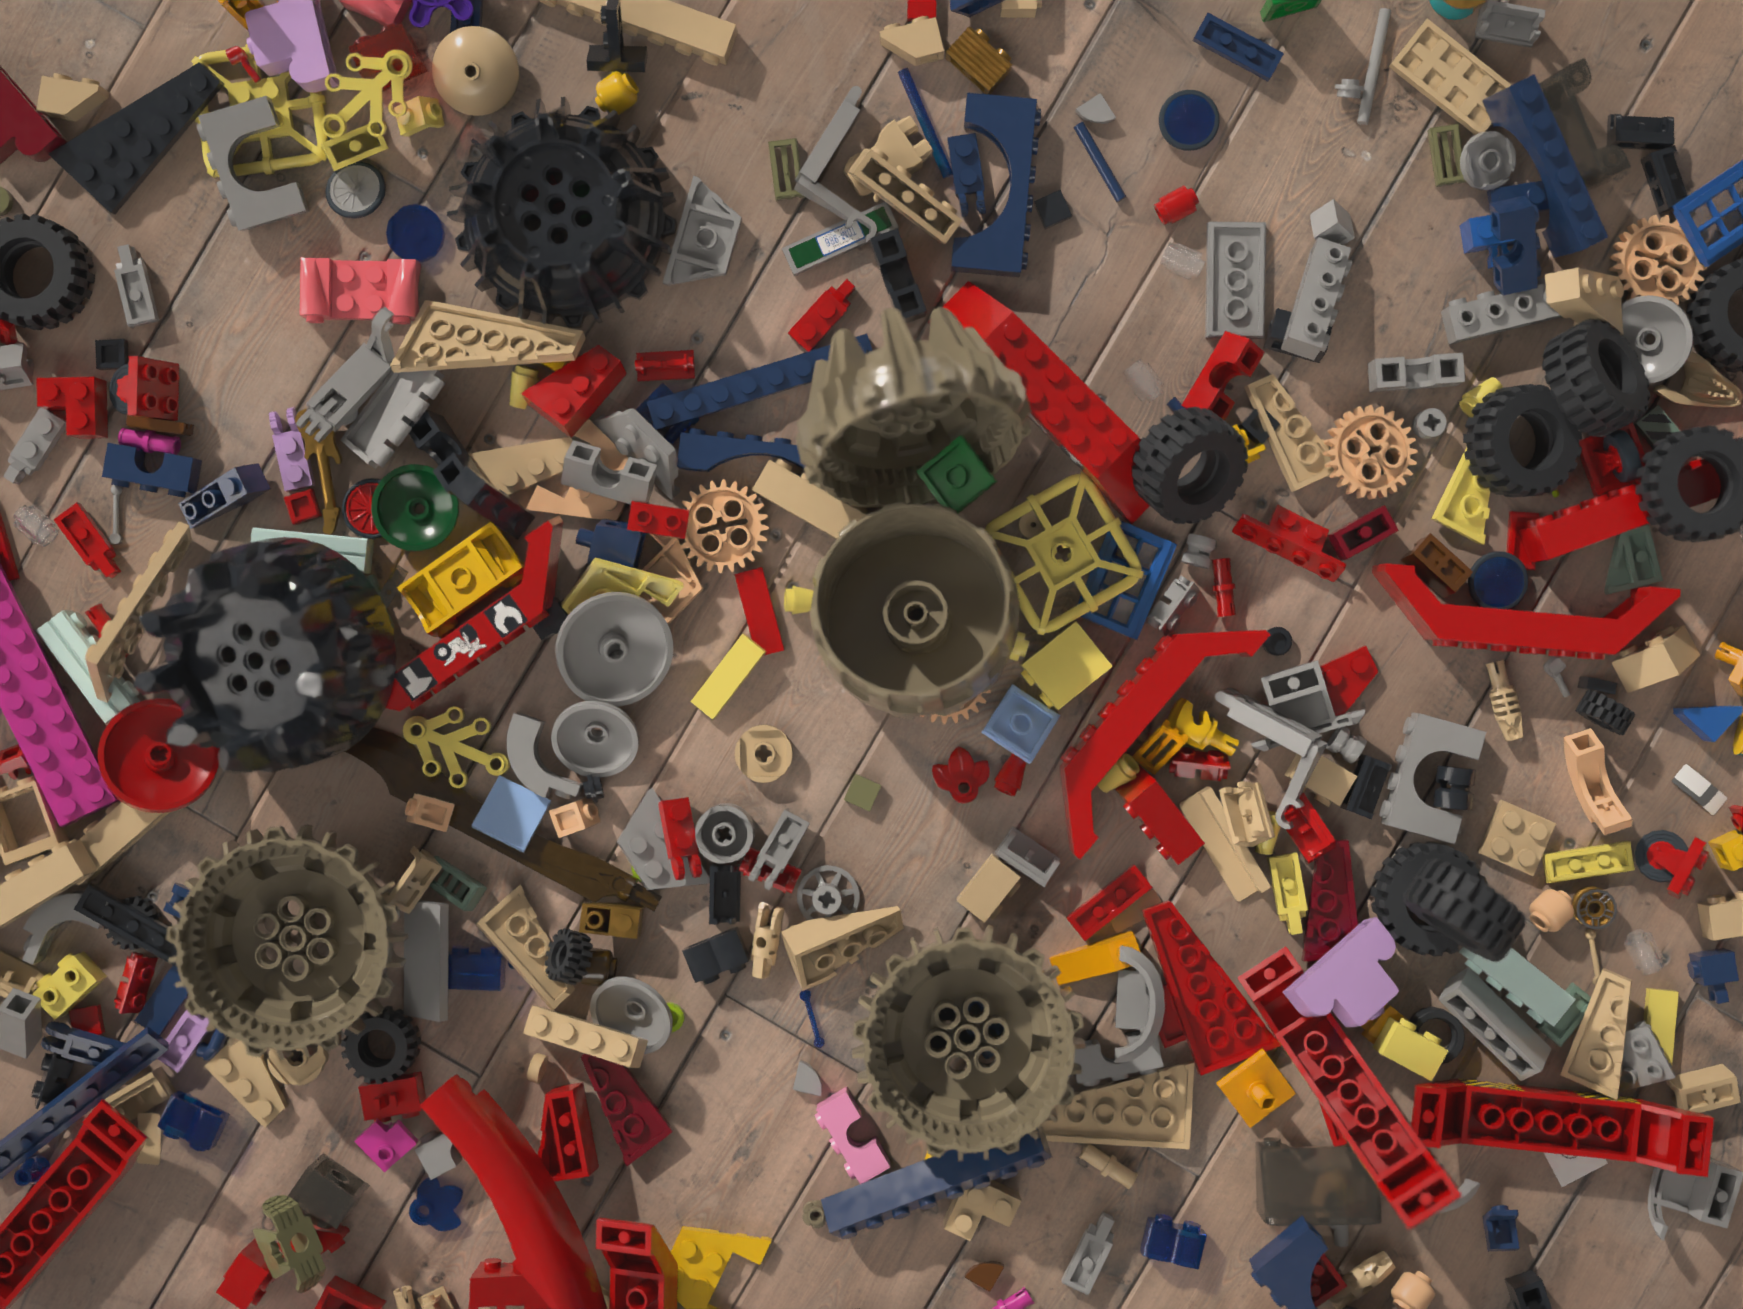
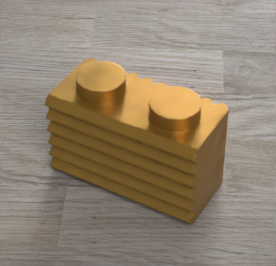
(979, 60)

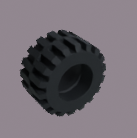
(373, 1067)

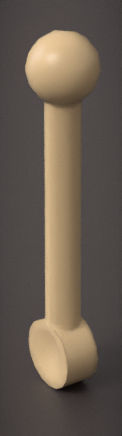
(1590, 934)

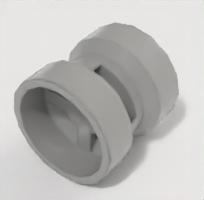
(1198, 551)
(1348, 745)

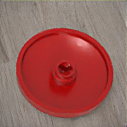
(147, 769)

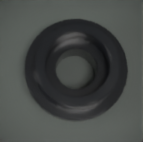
(593, 788)

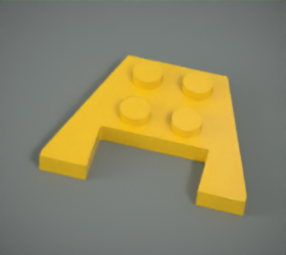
(703, 1257)

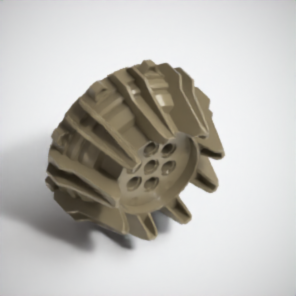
(900, 405)
(225, 942)
(982, 1102)

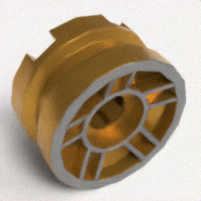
(1604, 913)

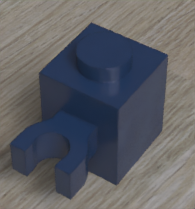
(1714, 969)

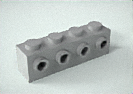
(1316, 299)
(1496, 313)
(1495, 1024)

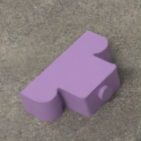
(294, 40)
(1348, 978)

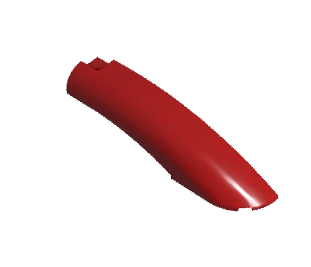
(523, 1193)

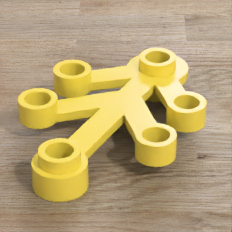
(371, 91)
(451, 744)

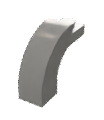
(526, 763)
(47, 920)

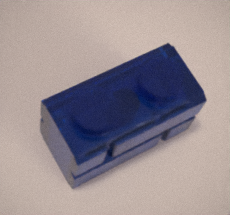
(476, 969)

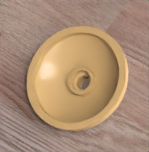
(495, 70)

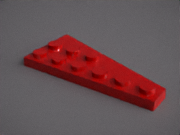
(1209, 1005)

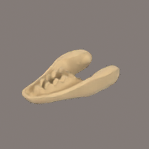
(1702, 386)

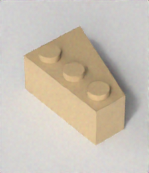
(1586, 296)

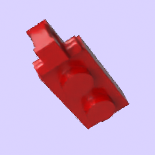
(822, 316)
(88, 540)

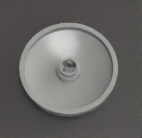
(614, 649)

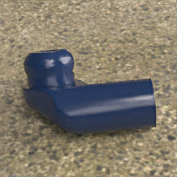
(208, 1051)

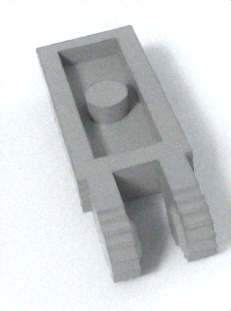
(779, 847)

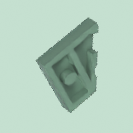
(1633, 561)

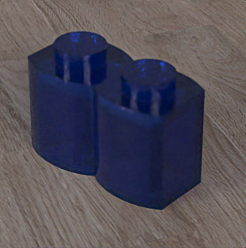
(193, 1121)
(1173, 1241)

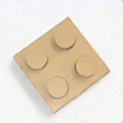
(1516, 837)

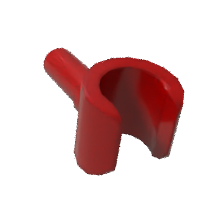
(237, 55)

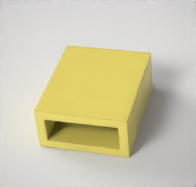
(1065, 666)

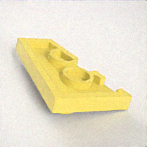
(1464, 504)

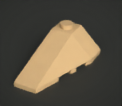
(829, 942)

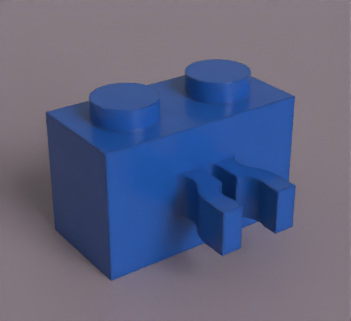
(1477, 236)

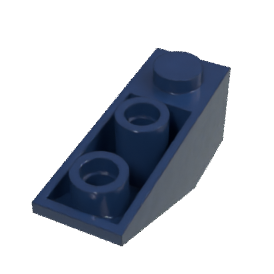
(224, 494)

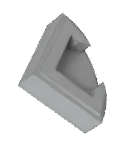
(1096, 111)
(807, 1079)

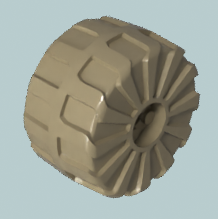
(904, 563)

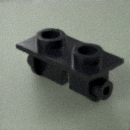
(48, 1087)

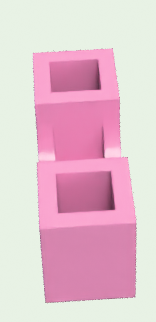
(863, 1158)

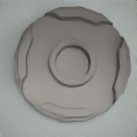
(1488, 160)

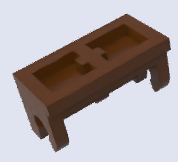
(1437, 566)

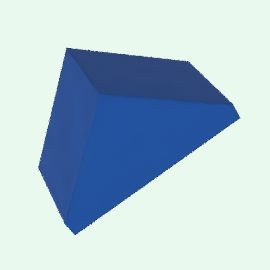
(1708, 721)

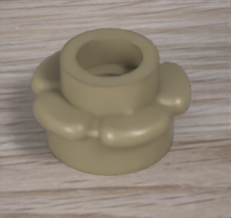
(808, 1217)

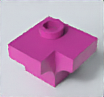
(386, 1142)

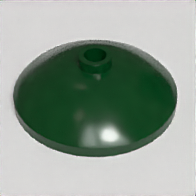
(395, 507)

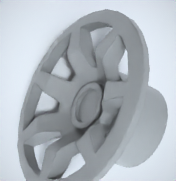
(827, 896)

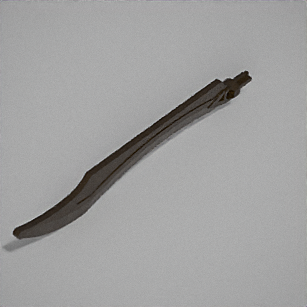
(585, 874)

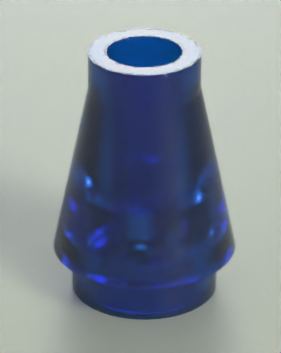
(31, 1170)

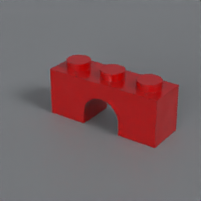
(1230, 358)

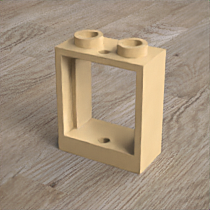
(8, 846)

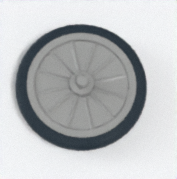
(355, 190)

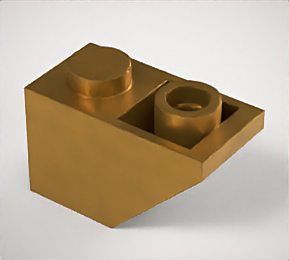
(611, 919)

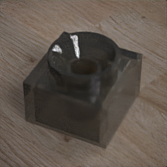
(328, 1192)

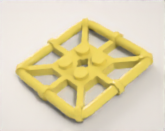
(277, 90)
(1081, 556)

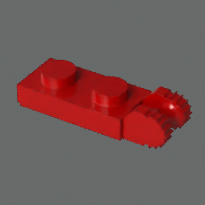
(680, 836)

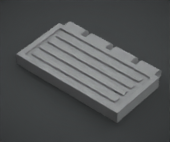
(389, 413)

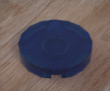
(415, 233)

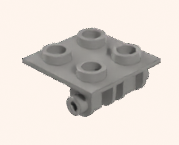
(1643, 1059)

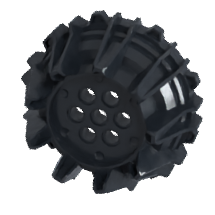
(597, 262)

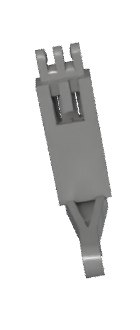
(820, 157)
(352, 381)
(1284, 732)

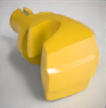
(1204, 733)

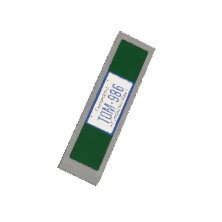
(836, 240)

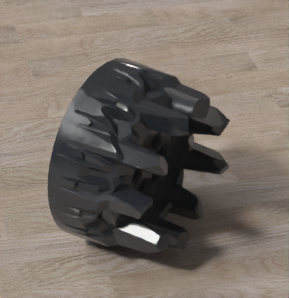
(328, 631)

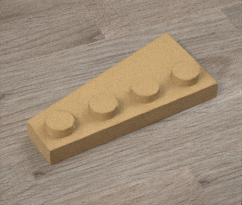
(523, 943)

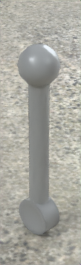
(115, 537)

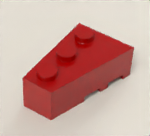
(576, 389)

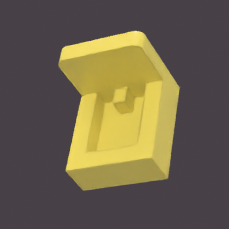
(421, 114)

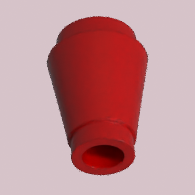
(1010, 776)

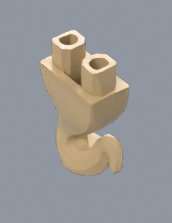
(898, 148)

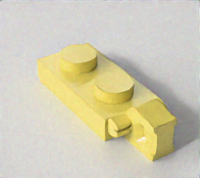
(1288, 890)

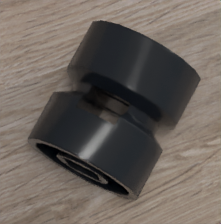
(1454, 787)

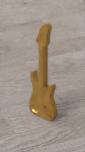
(323, 451)

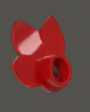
(961, 771)

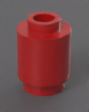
(1176, 205)

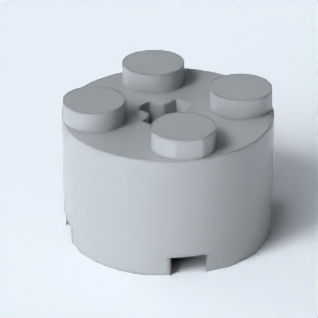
(708, 837)

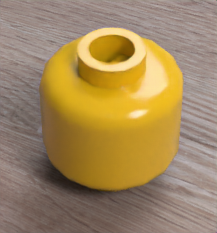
(616, 92)

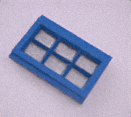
(1714, 215)
(1129, 610)

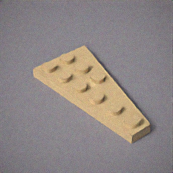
(469, 338)
(124, 632)
(1130, 1112)

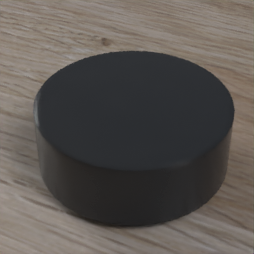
(1278, 642)

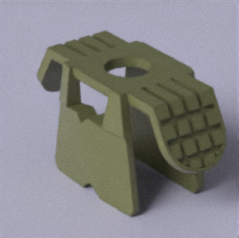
(294, 1228)

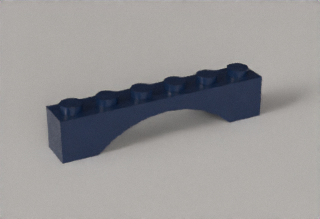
(707, 452)

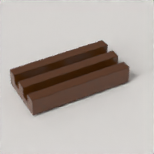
(159, 425)

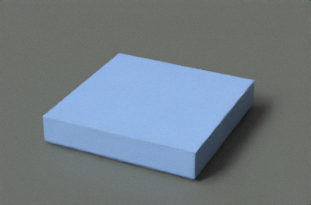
(1020, 724)
(511, 813)

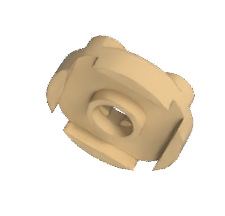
(752, 765)
(296, 1072)

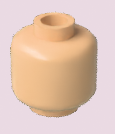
(1551, 910)
(1412, 1291)

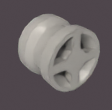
(1423, 425)

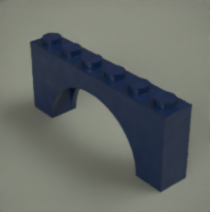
(1528, 117)
(1010, 126)
(1288, 1264)

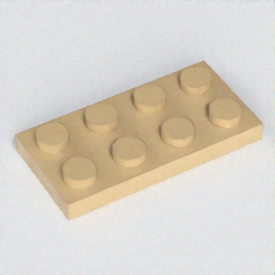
(1449, 75)

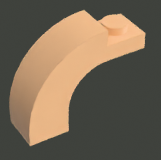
(1591, 783)

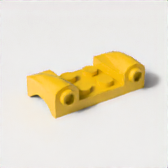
(462, 579)

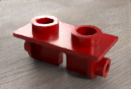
(665, 365)
(658, 520)
(1213, 764)
(785, 881)
(132, 994)

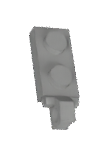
(135, 288)
(34, 445)
(1090, 1255)

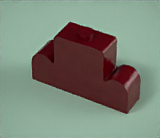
(23, 126)

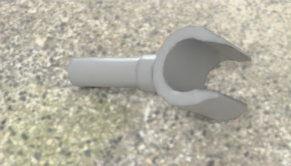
(1554, 667)

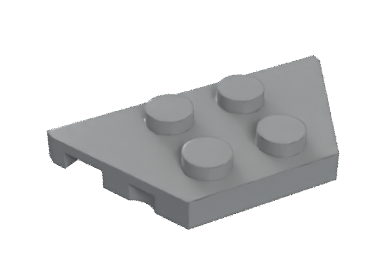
(703, 237)
(639, 440)
(646, 848)

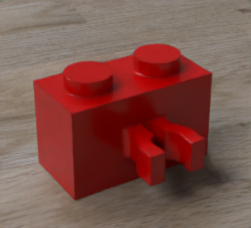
(393, 1098)

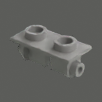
(1170, 615)

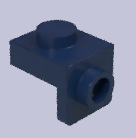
(1501, 1229)

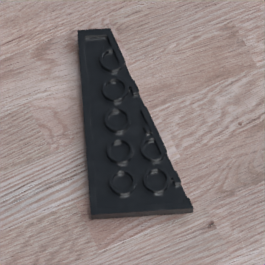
(128, 145)

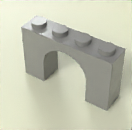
(224, 132)
(1422, 738)
(20, 1023)

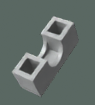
(1419, 373)
(586, 472)
(1097, 1066)
(437, 1154)

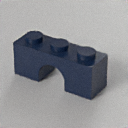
(1519, 267)
(127, 465)

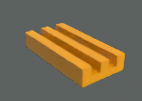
(1171, 734)

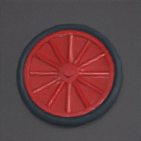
(357, 508)

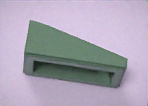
(473, 896)

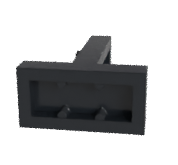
(613, 54)

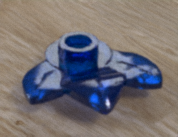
(441, 1205)

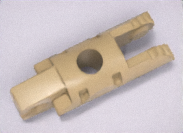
(766, 940)
(1363, 1279)

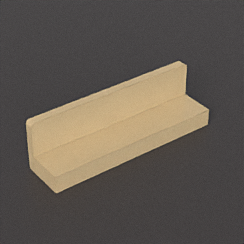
(1231, 860)

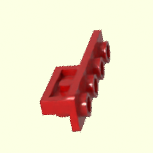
(1292, 539)

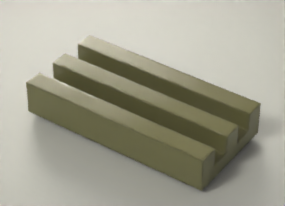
(1435, 154)
(789, 193)

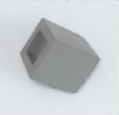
(1332, 223)

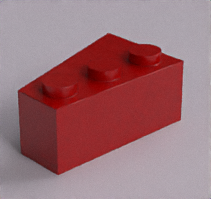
(1159, 817)
(567, 1134)
(502, 1286)

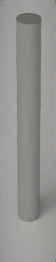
(1374, 66)

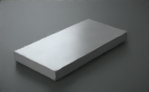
(1235, 279)
(426, 961)

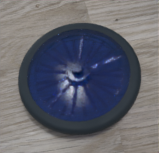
(1189, 120)
(1498, 581)

